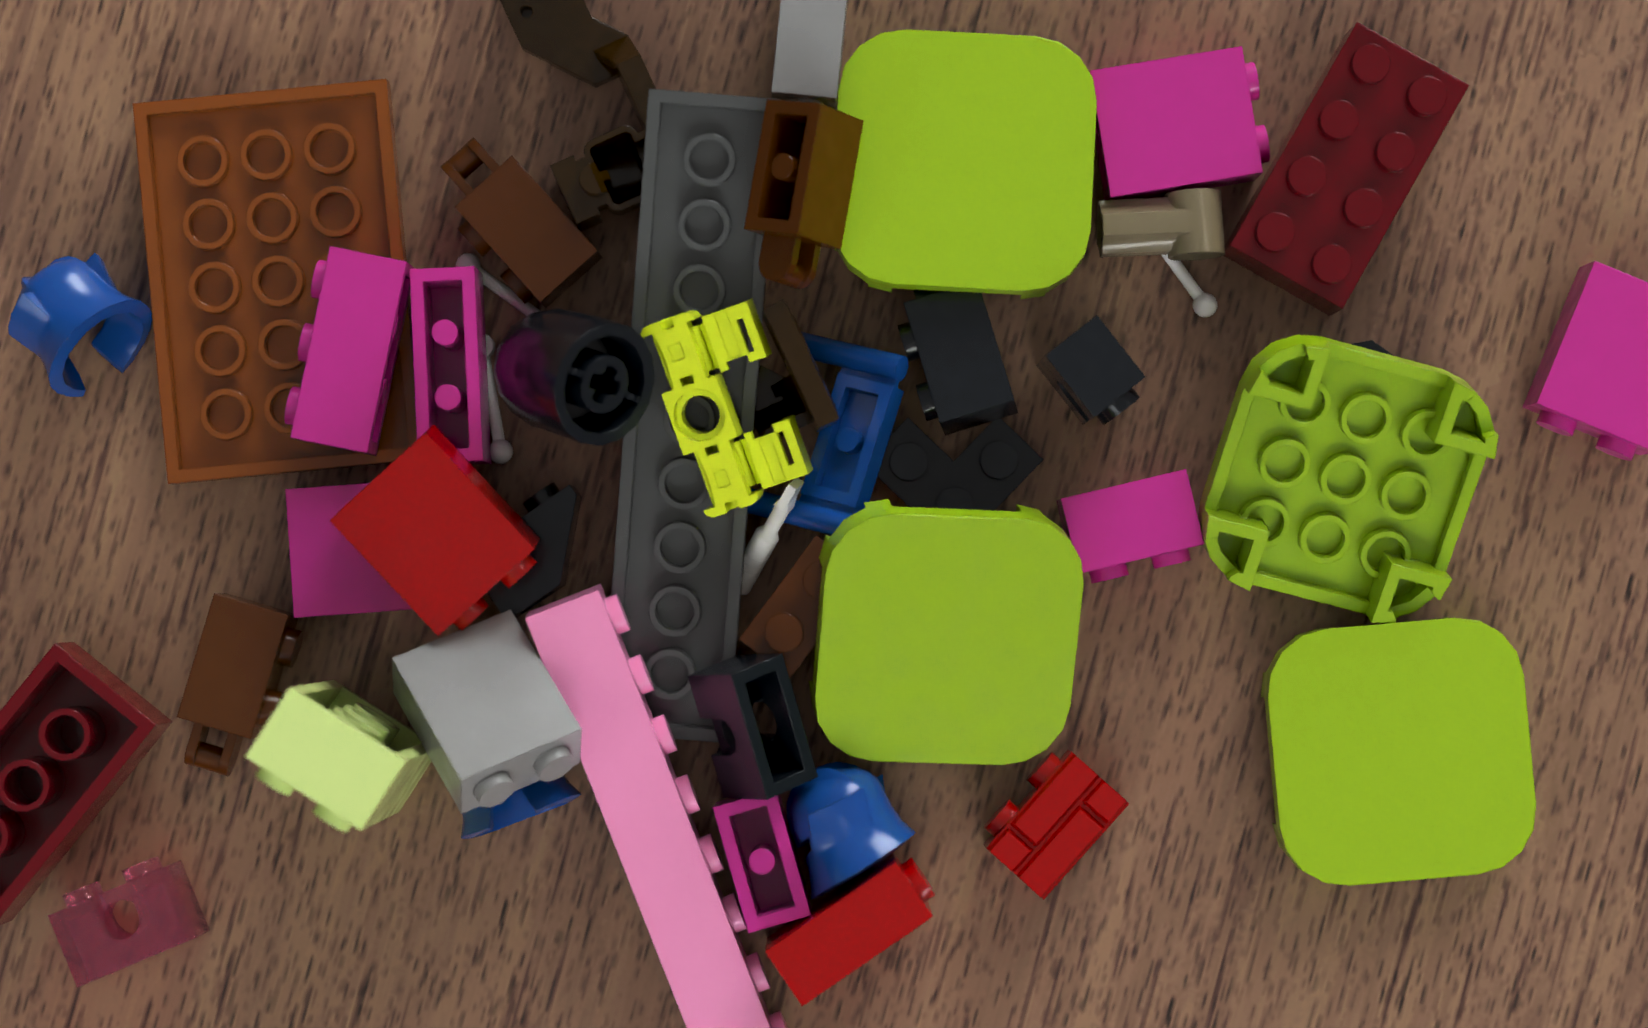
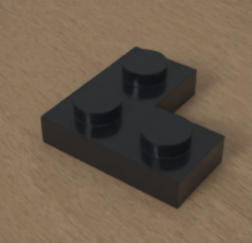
(974, 481)

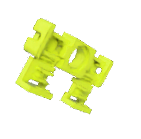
(687, 358)

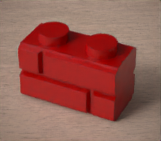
(1053, 822)

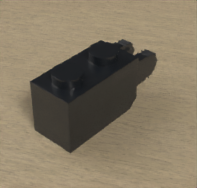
(958, 358)

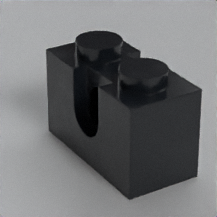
(1092, 373)
(751, 761)

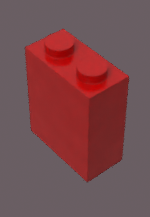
(438, 532)
(850, 927)

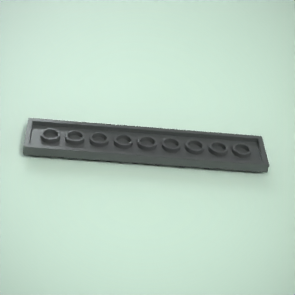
(672, 561)

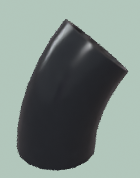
(575, 375)

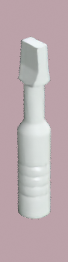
(766, 536)

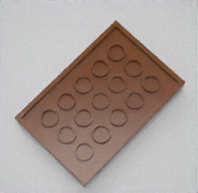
(234, 221)

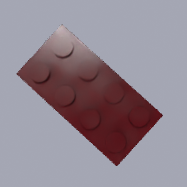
(1344, 169)
(63, 755)

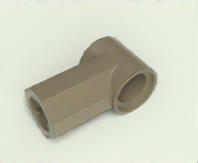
(1180, 225)

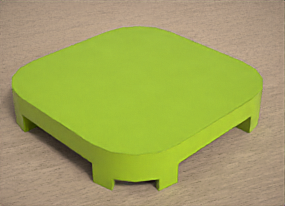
(969, 162)
(1344, 476)
(946, 634)
(1399, 751)

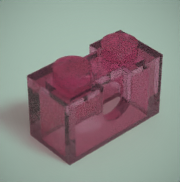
(96, 942)

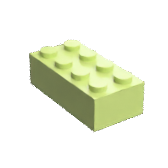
(339, 755)

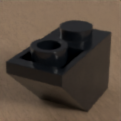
(554, 519)

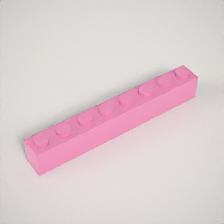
(651, 813)

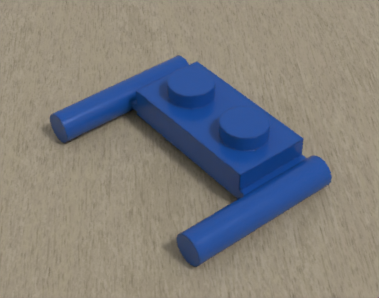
(852, 449)

